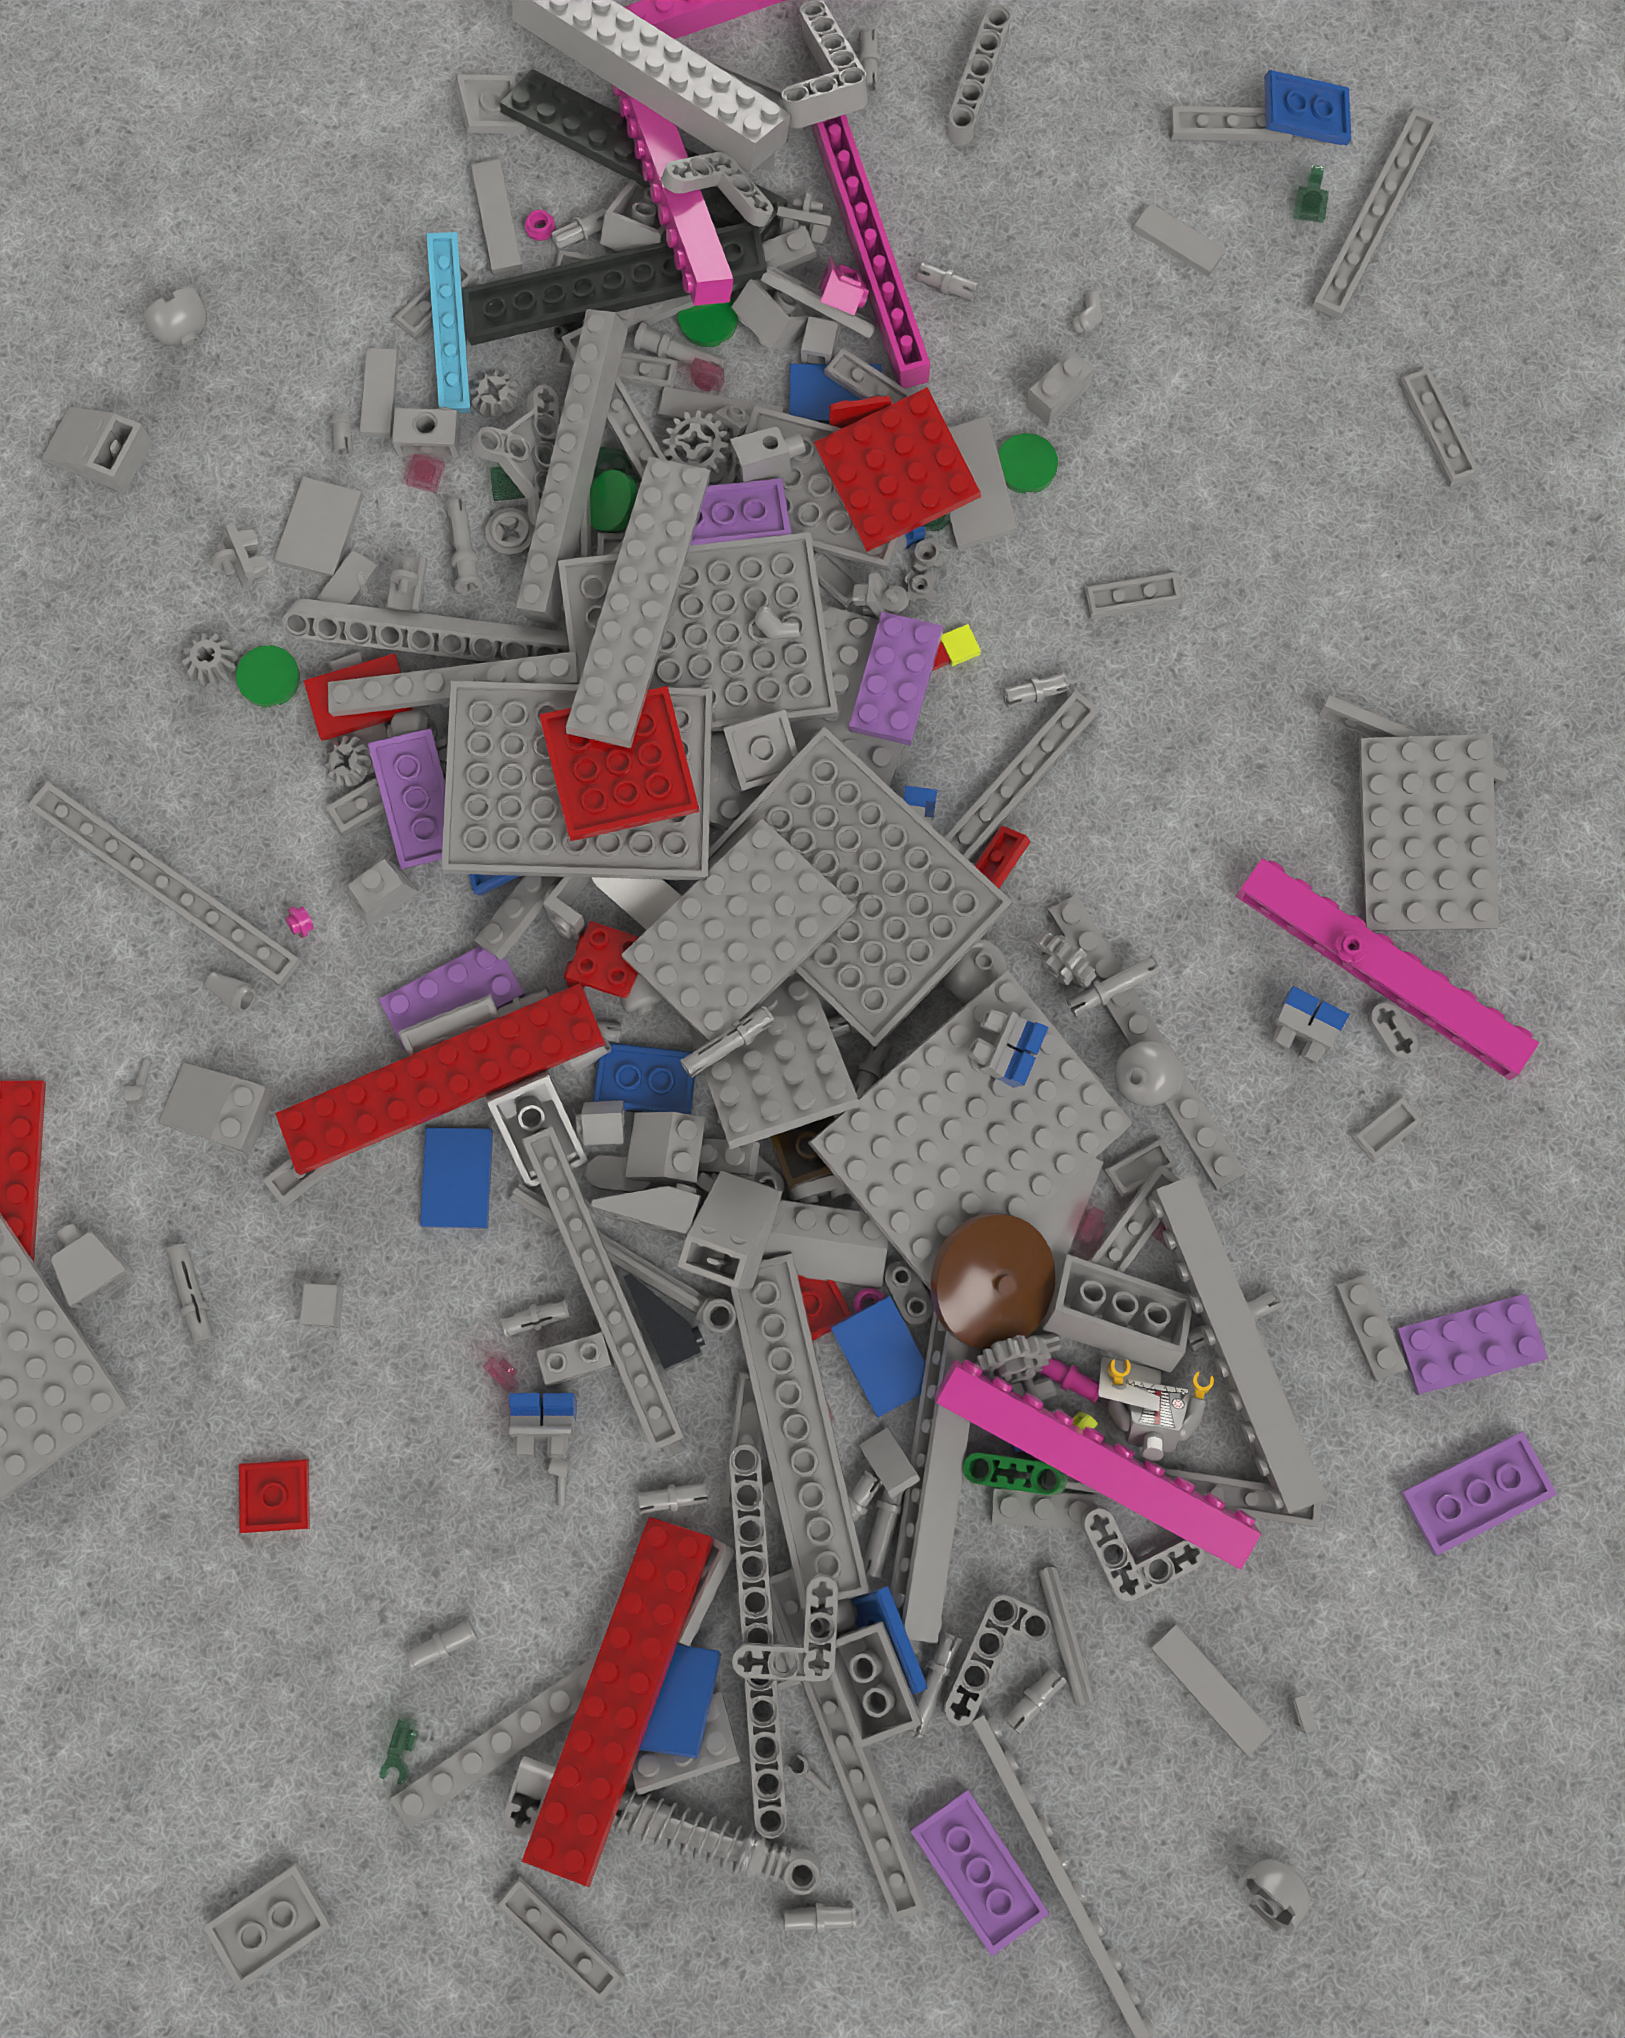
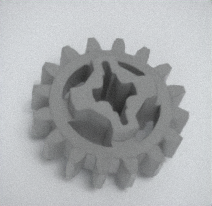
(687, 436)
(1064, 960)
(1014, 1359)

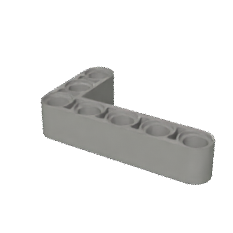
(844, 79)

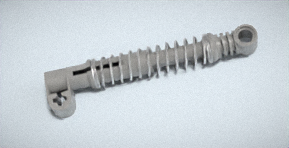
(656, 1822)

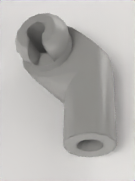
(1091, 316)
(773, 627)

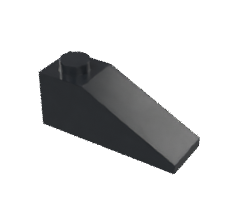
(668, 1330)

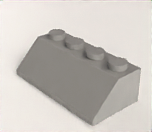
(829, 1243)
(1119, 1313)

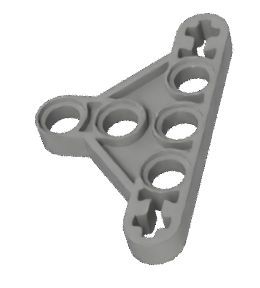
(524, 433)

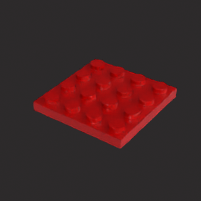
(897, 469)
(619, 786)

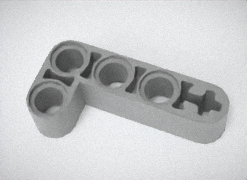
(989, 1661)

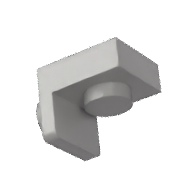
(735, 423)

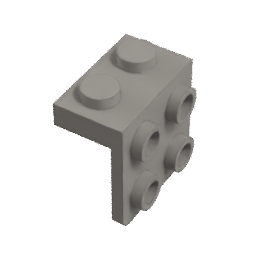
(557, 903)

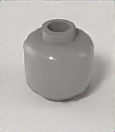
(411, 722)
(642, 998)

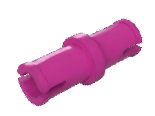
(1071, 1379)

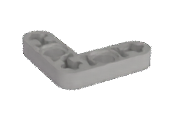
(720, 171)
(1138, 1568)
(801, 1654)

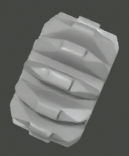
(205, 671)

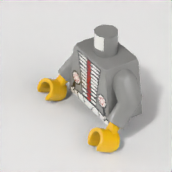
(1162, 1429)

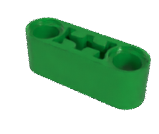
(1008, 1482)

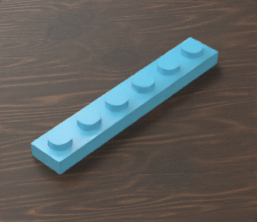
(448, 321)

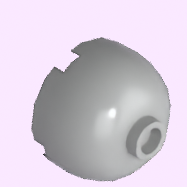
(178, 319)
(975, 971)
(1148, 1073)
(1282, 1896)

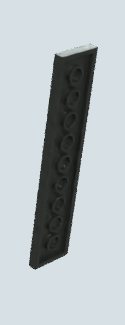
(603, 137)
(599, 283)

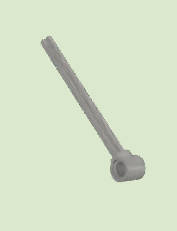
(640, 1268)

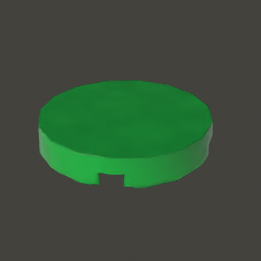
(708, 323)
(1028, 463)
(612, 501)
(267, 676)

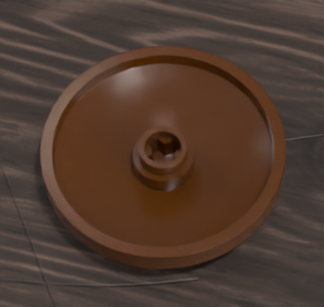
(992, 1280)

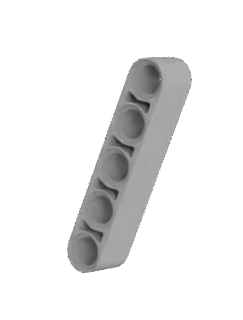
(982, 61)

